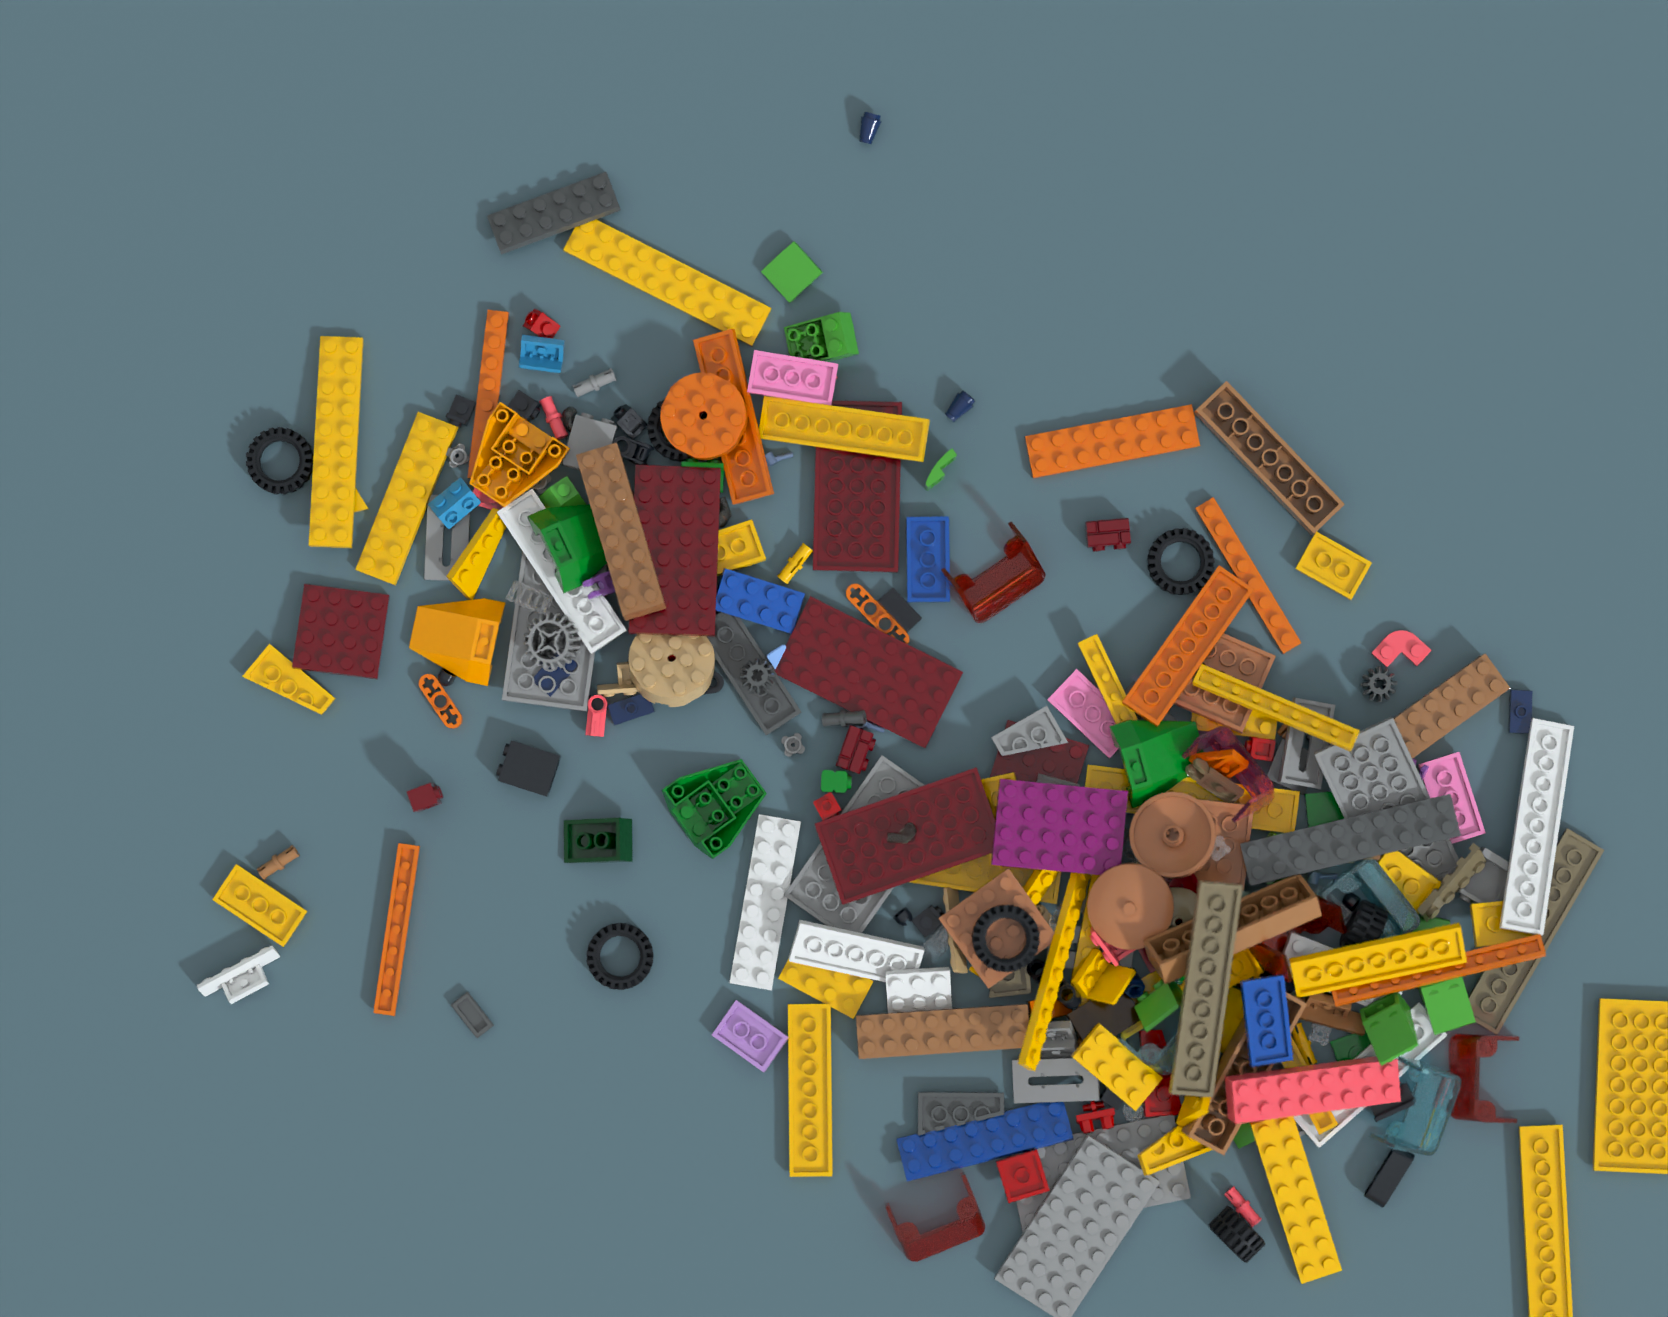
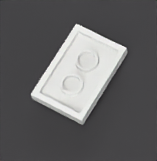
(918, 989)

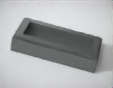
(472, 1015)

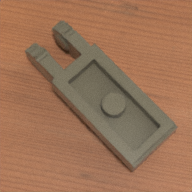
(1214, 781)

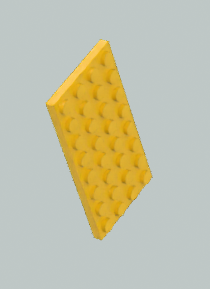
(1631, 1087)

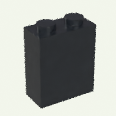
(528, 768)

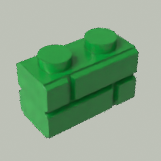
(835, 781)

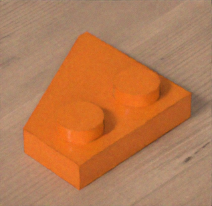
(1224, 761)

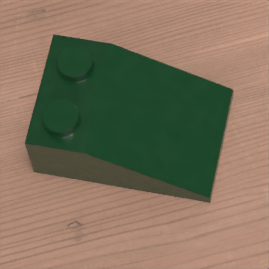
(598, 840)

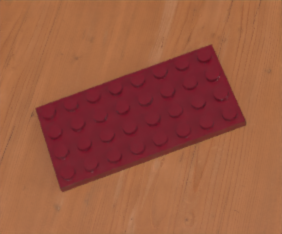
(857, 505)
(682, 534)
(868, 672)
(951, 826)

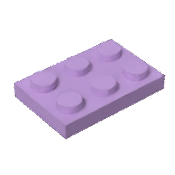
(750, 1036)

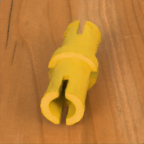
(795, 563)
(1303, 1044)

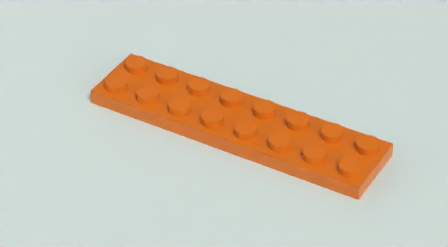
(1112, 441)
(746, 463)
(1187, 646)

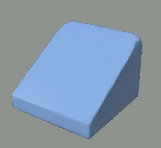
(775, 655)

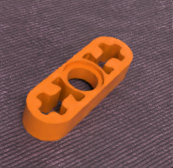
(426, 691)

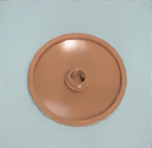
(1173, 834)
(1130, 905)

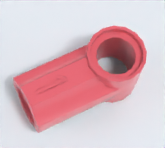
(596, 718)

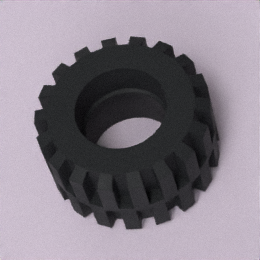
(1364, 924)
(1237, 1234)

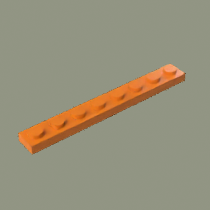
(489, 377)
(1247, 572)
(396, 929)

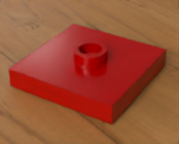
(1022, 1176)

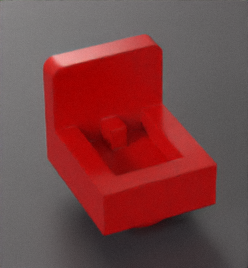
(541, 324)
(1260, 748)
(827, 806)

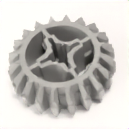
(563, 652)

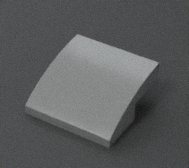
(1059, 1041)

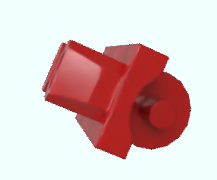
(1105, 1116)

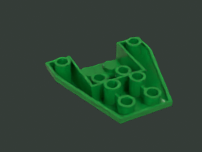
(571, 542)
(1153, 755)
(714, 804)

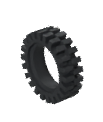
(657, 439)
(263, 441)
(1206, 561)
(1029, 950)
(598, 970)

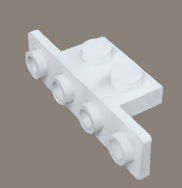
(241, 978)

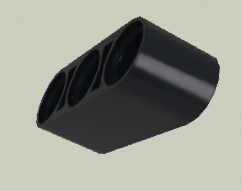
(1064, 987)
(1388, 1176)

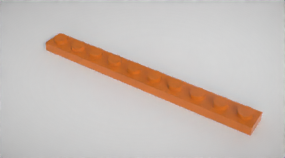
(1477, 961)

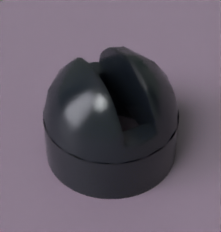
(445, 677)
(1351, 901)
(902, 916)

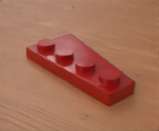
(1160, 1100)

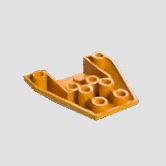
(513, 456)
(459, 636)

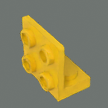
(1102, 980)

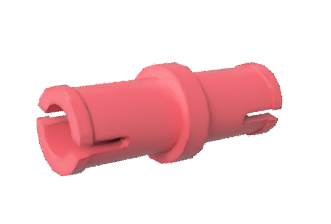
(553, 418)
(1242, 1206)

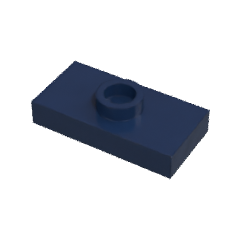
(630, 709)
(1520, 711)

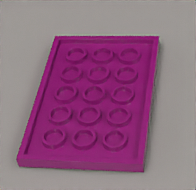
(1058, 827)

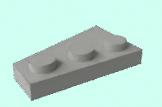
(1030, 733)

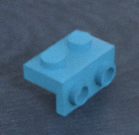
(541, 353)
(454, 503)

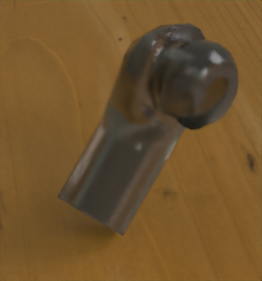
(568, 417)
(724, 512)
(904, 835)

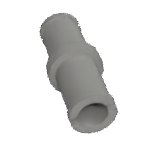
(594, 382)

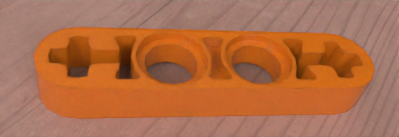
(878, 615)

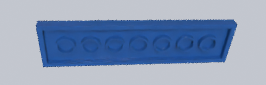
(985, 1139)

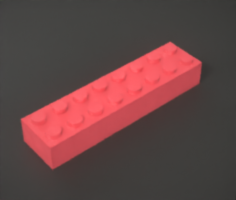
(1311, 1089)

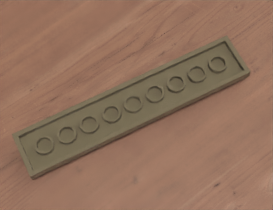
(1501, 987)
(1205, 988)

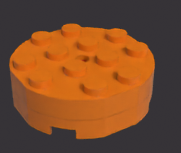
(683, 411)

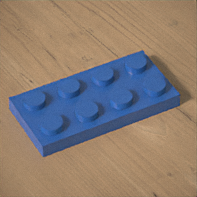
(926, 556)
(758, 600)
(1266, 1020)

